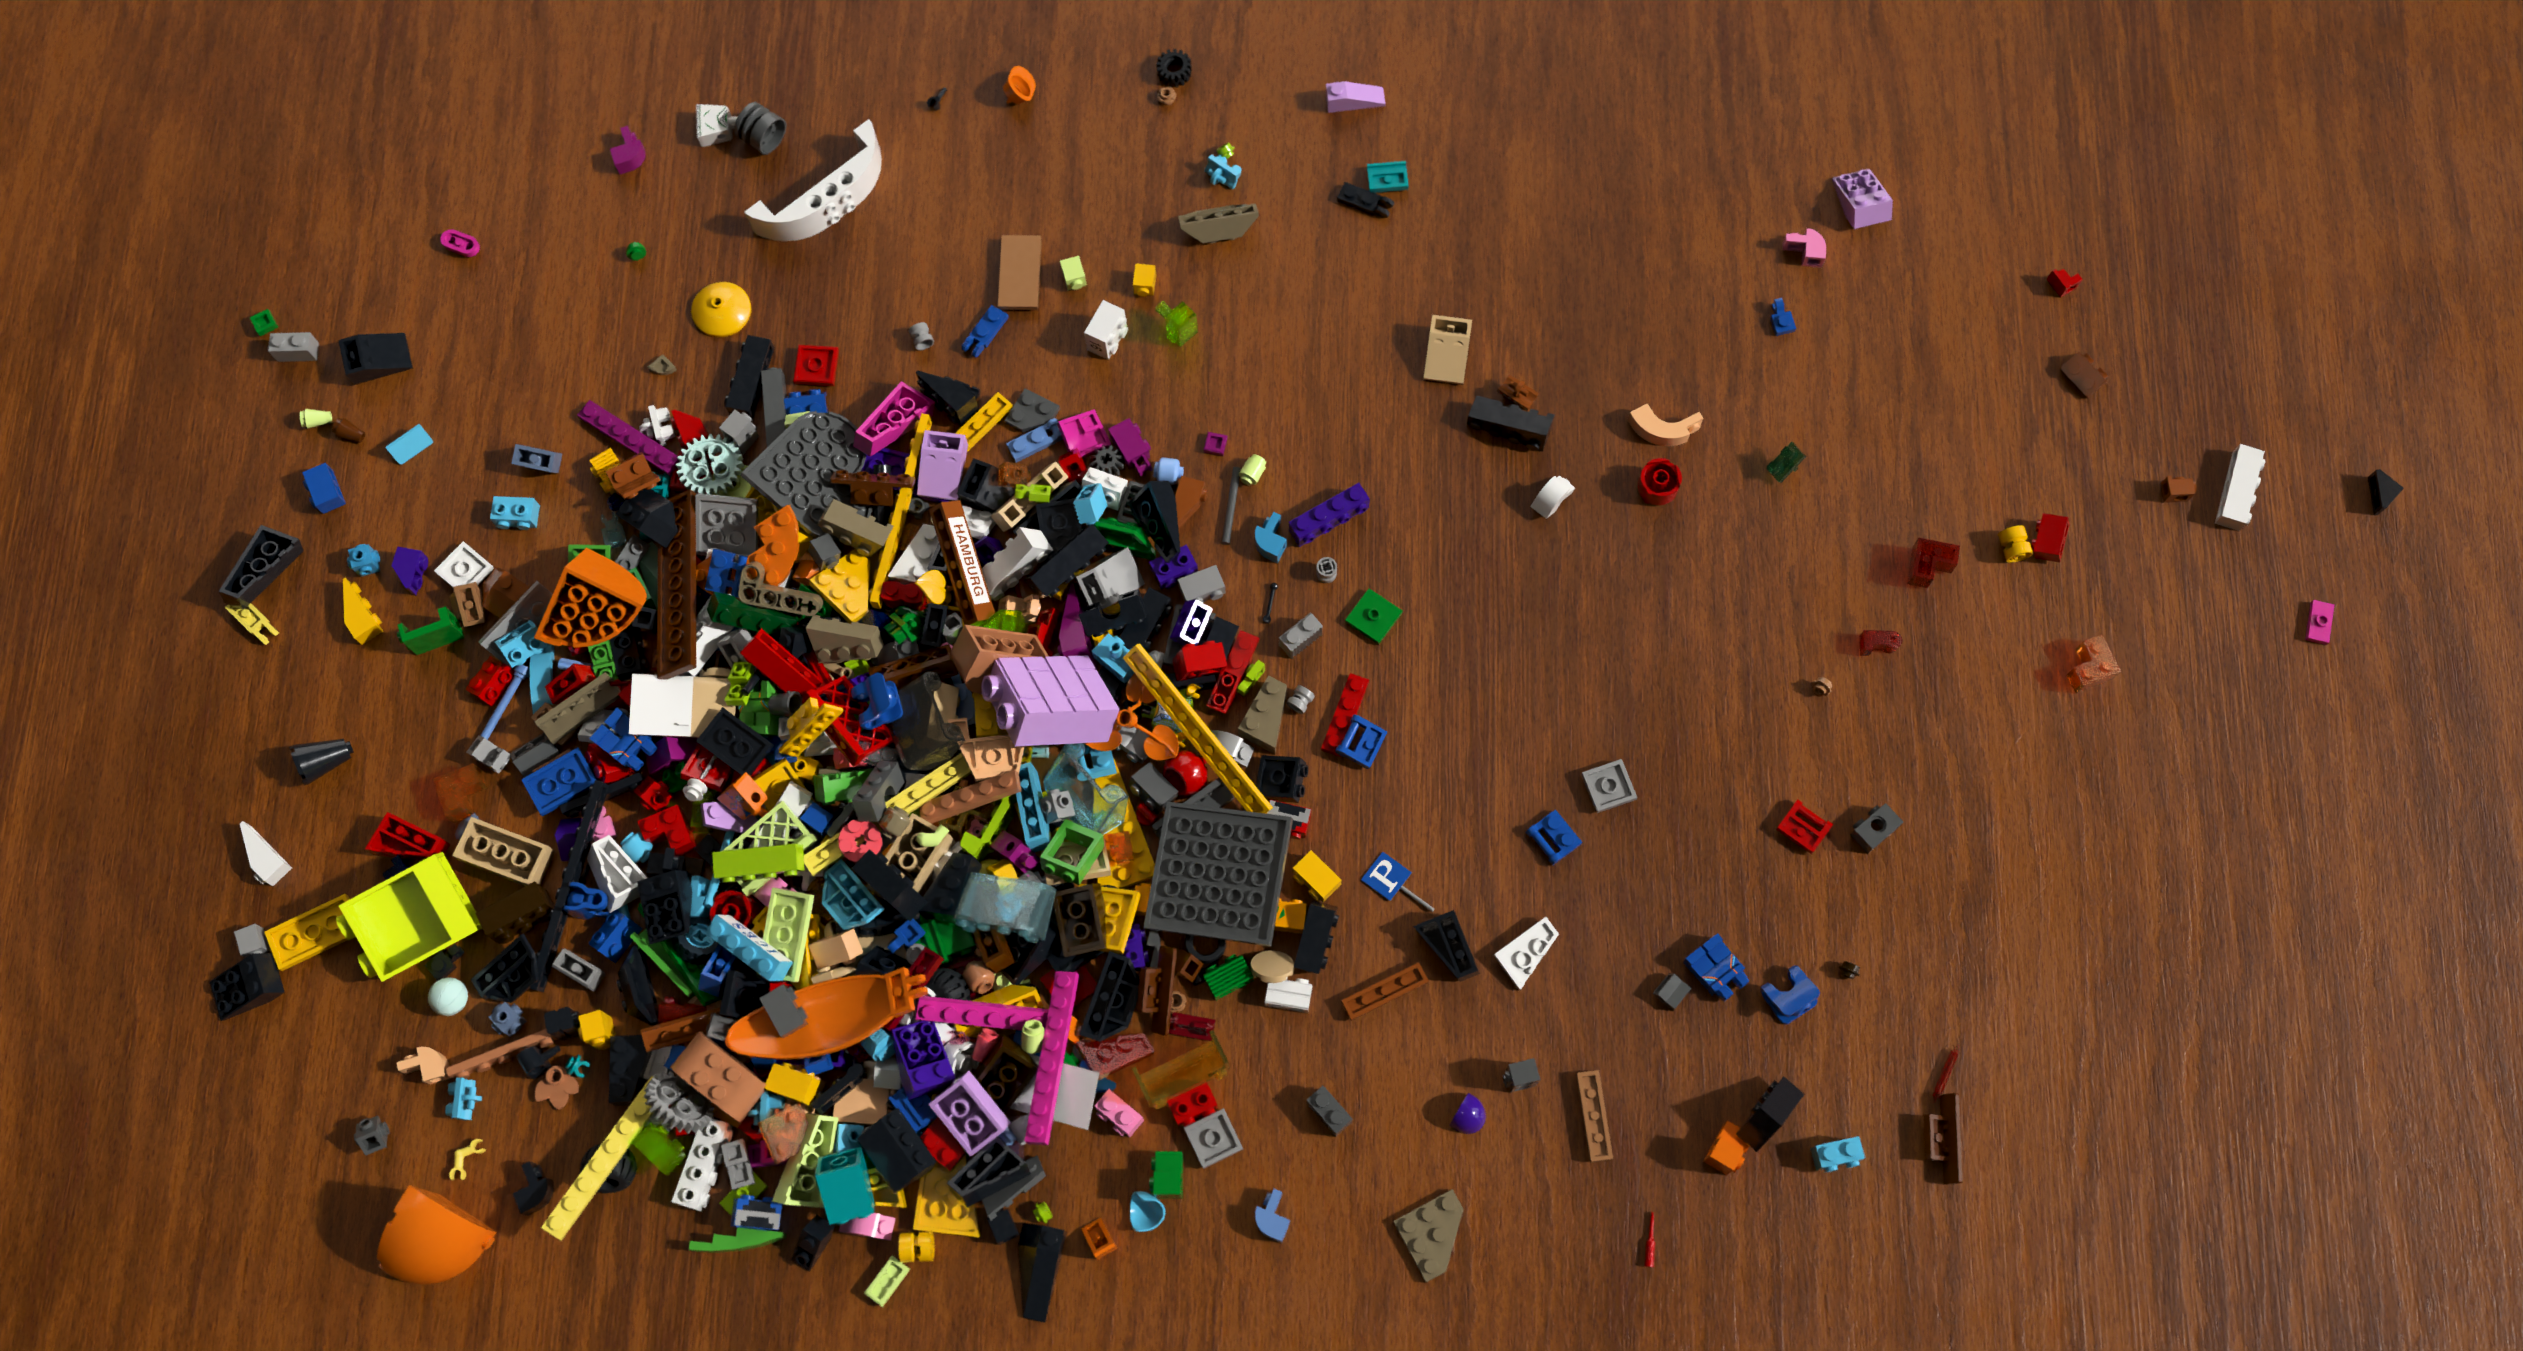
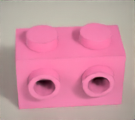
(1123, 1117)

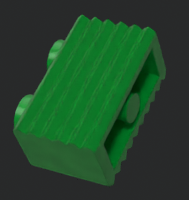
(1228, 977)

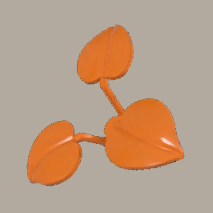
(1160, 744)

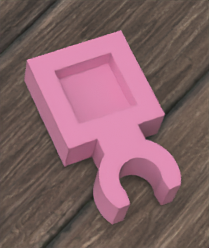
(604, 827)

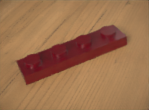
(925, 964)

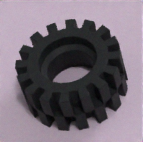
(1174, 58)

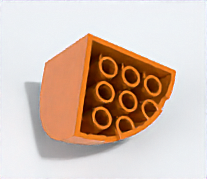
(591, 602)
(430, 1239)

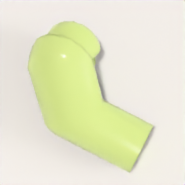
(932, 839)

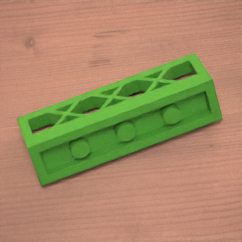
(662, 959)

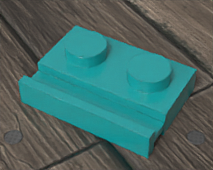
(1387, 176)

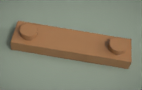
(1594, 1116)

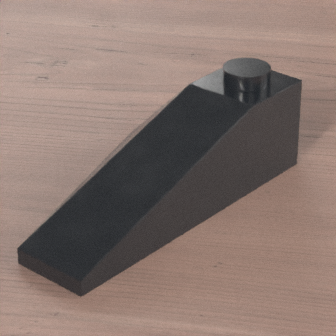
(1039, 1261)

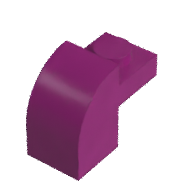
(629, 155)
(761, 1157)

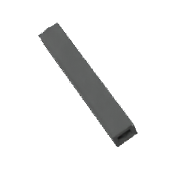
(773, 398)

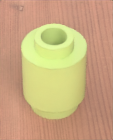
(1252, 470)
(1032, 1036)

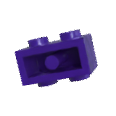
(1169, 573)

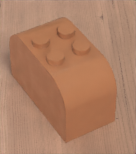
(981, 646)
(719, 1076)

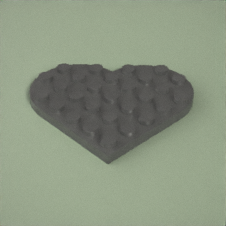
(800, 464)

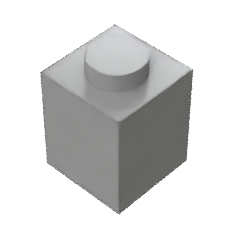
(251, 940)

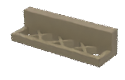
(578, 708)

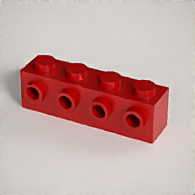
(779, 664)

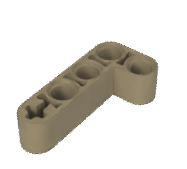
(780, 593)

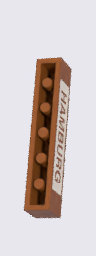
(962, 562)

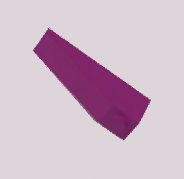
(1072, 634)

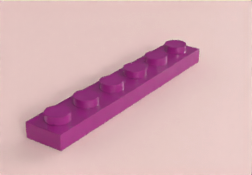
(629, 437)

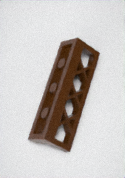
(912, 669)

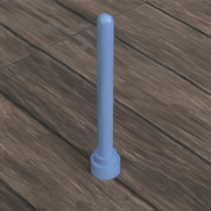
(521, 673)

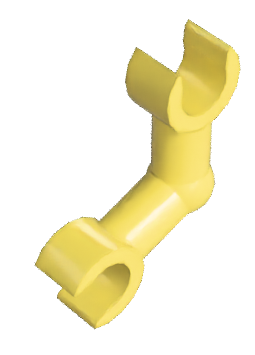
(459, 1158)

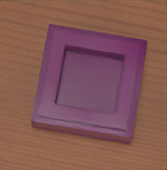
(1215, 443)

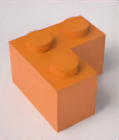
(1727, 1150)

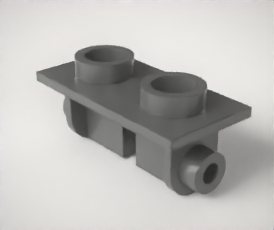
(632, 553)

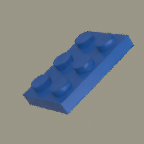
(559, 781)

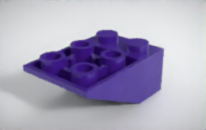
(921, 1059)

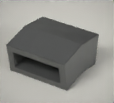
(1671, 991)

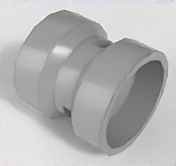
(921, 337)
(1325, 574)
(1300, 699)

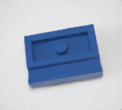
(915, 1110)

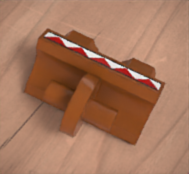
(1518, 392)

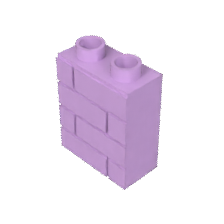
(1050, 700)

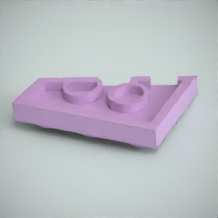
(720, 817)

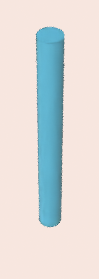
(715, 882)

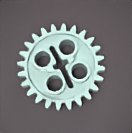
(728, 460)

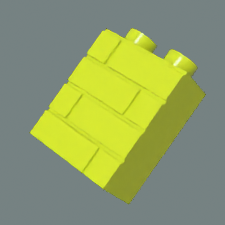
(408, 917)

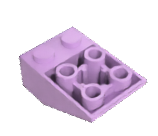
(1863, 198)
(941, 464)

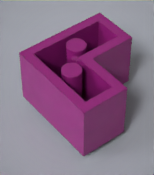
(670, 753)

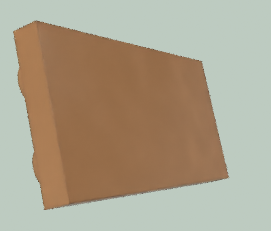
(1019, 272)

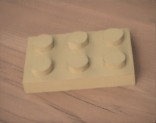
(1072, 853)

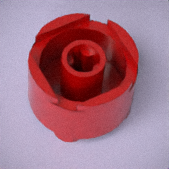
(1659, 481)
(736, 903)

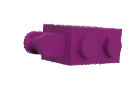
(1131, 446)

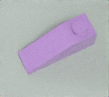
(1353, 96)

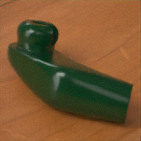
(902, 610)

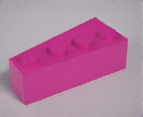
(892, 419)

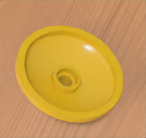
(724, 318)

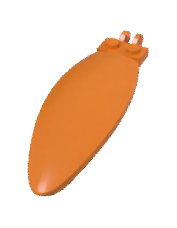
(838, 1016)

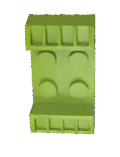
(1001, 819)

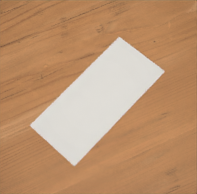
(1073, 1099)

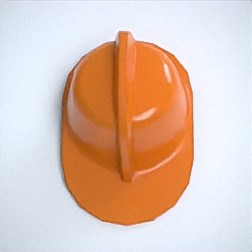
(1019, 86)

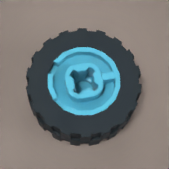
(689, 945)

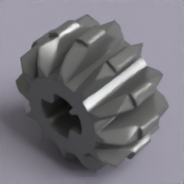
(1101, 457)

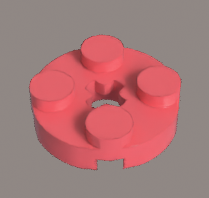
(854, 830)

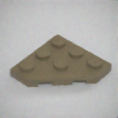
(1431, 1233)

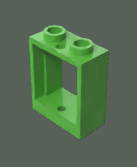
(1080, 835)

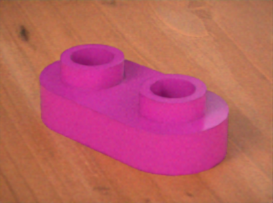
(461, 243)

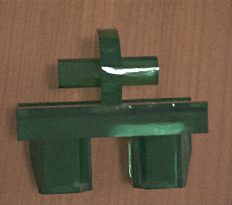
(1786, 462)

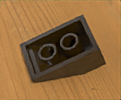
(1081, 919)

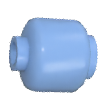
(1168, 470)

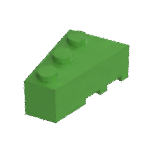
(839, 785)

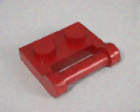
(1800, 831)

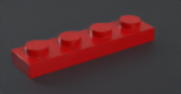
(1348, 706)

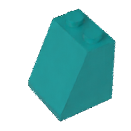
(845, 1186)

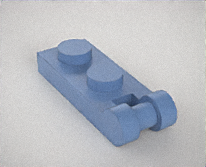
(1034, 441)

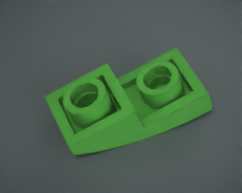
(603, 659)

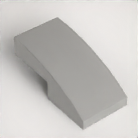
(738, 1164)

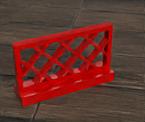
(844, 740)

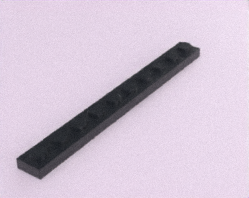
(571, 873)

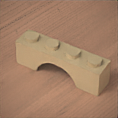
(1016, 509)

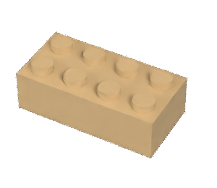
(503, 853)

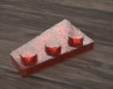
(1114, 1054)

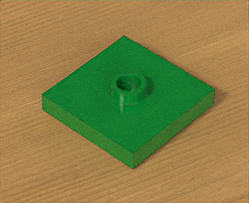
(1373, 616)

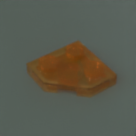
(784, 1132)

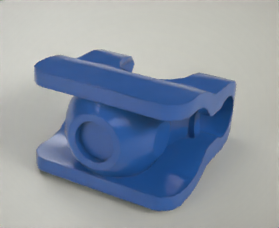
(883, 698)
(586, 902)
(1793, 1003)

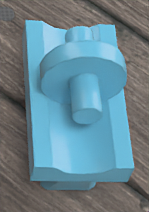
(1221, 172)
(464, 1099)
(766, 1107)

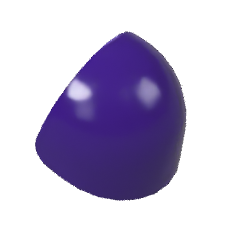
(1469, 1116)

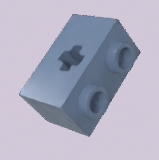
(536, 458)

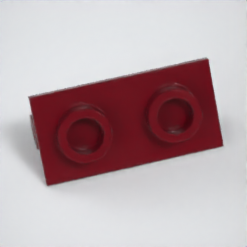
(1191, 1026)

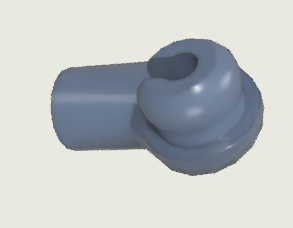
(462, 825)

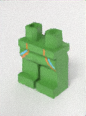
(757, 713)

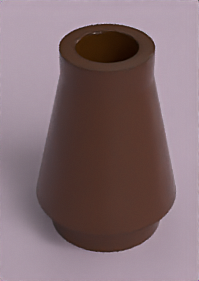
(347, 430)

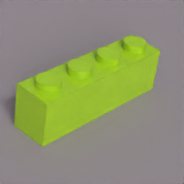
(758, 861)

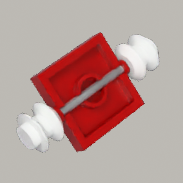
(704, 771)

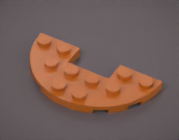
(777, 555)

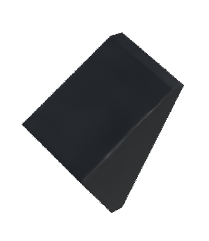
(2382, 490)

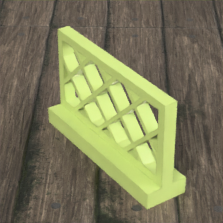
(806, 839)

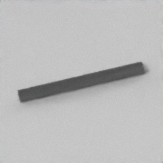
(1231, 506)

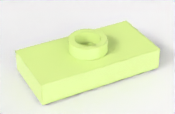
(887, 1281)

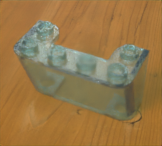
(1005, 906)

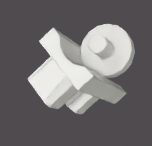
(661, 432)

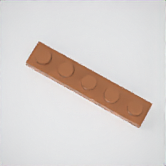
(971, 797)
(499, 1055)

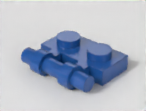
(720, 572)

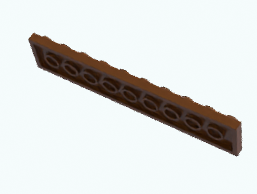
(678, 593)

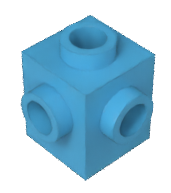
(363, 560)

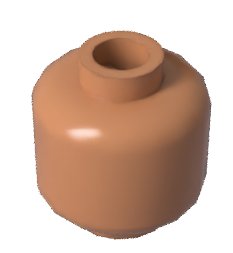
(978, 977)

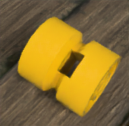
(2015, 544)
(908, 1247)

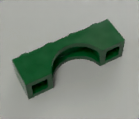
(732, 612)

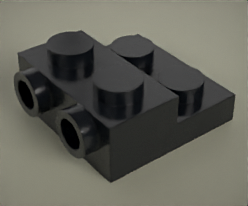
(1282, 778)

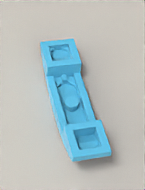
(540, 675)

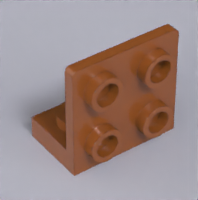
(631, 476)

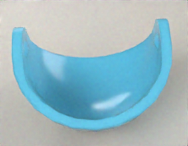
(1145, 1211)

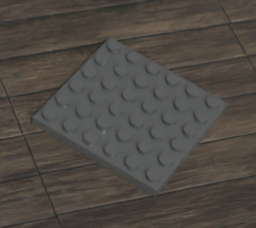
(1218, 873)

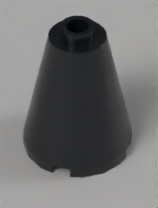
(319, 757)

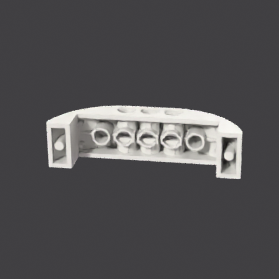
(828, 199)

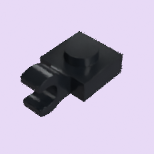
(443, 963)

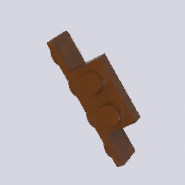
(872, 488)
(1157, 990)
(1944, 1138)

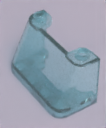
(1093, 807)

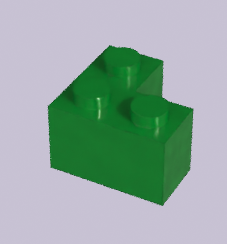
(1167, 1175)

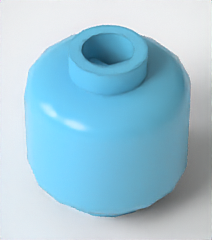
(636, 847)

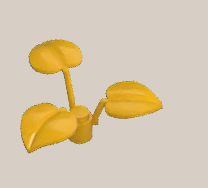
(933, 586)

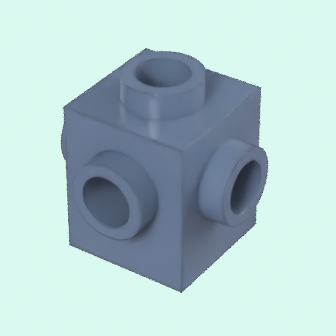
(507, 1018)

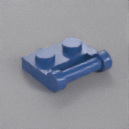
(1367, 745)
(1558, 832)

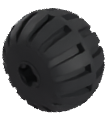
(949, 984)
(620, 1176)

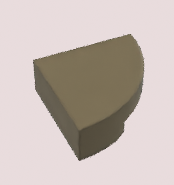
(662, 366)

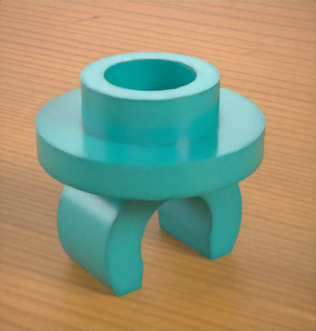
(573, 1065)

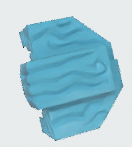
(879, 1045)

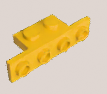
(807, 725)

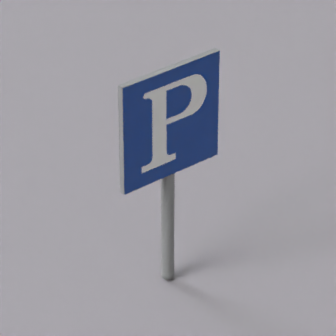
(1387, 878)

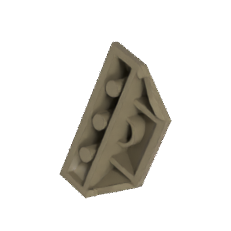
(1219, 222)

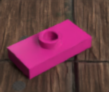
(2319, 622)

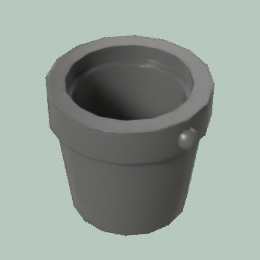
(785, 703)

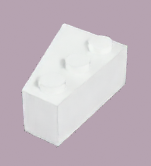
(614, 872)

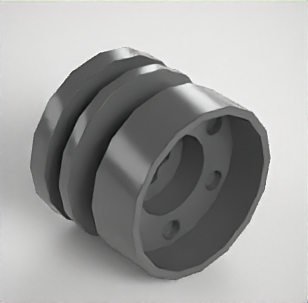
(760, 127)

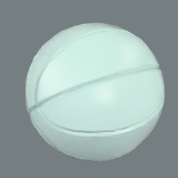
(447, 996)

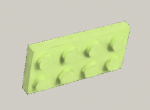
(788, 926)

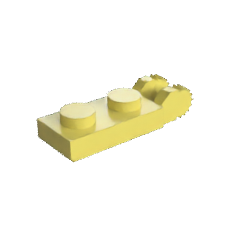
(253, 621)

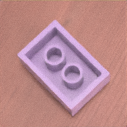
(969, 1113)

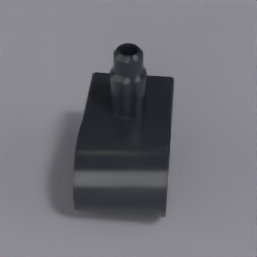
(535, 1061)

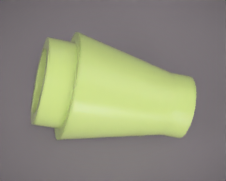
(313, 418)

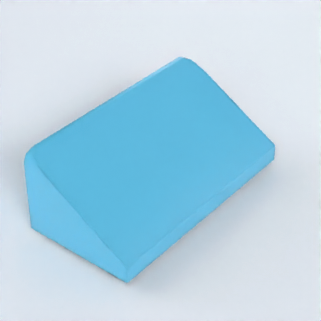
(409, 444)

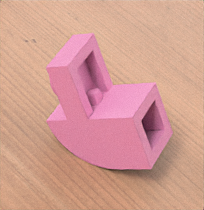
(1810, 244)
(872, 1226)

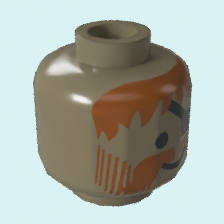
(894, 822)

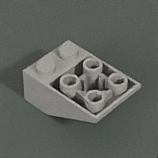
(1109, 578)

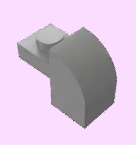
(1235, 746)
(489, 754)

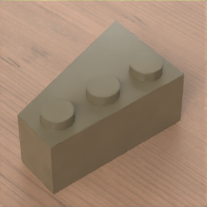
(853, 528)
(1264, 716)

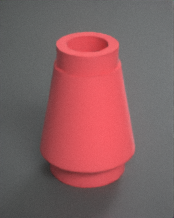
(984, 1044)

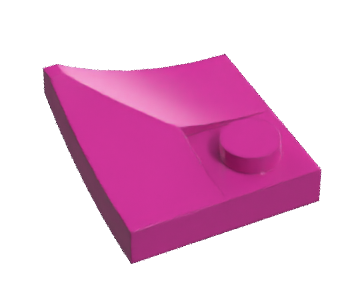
(1084, 433)

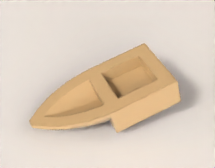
(827, 973)

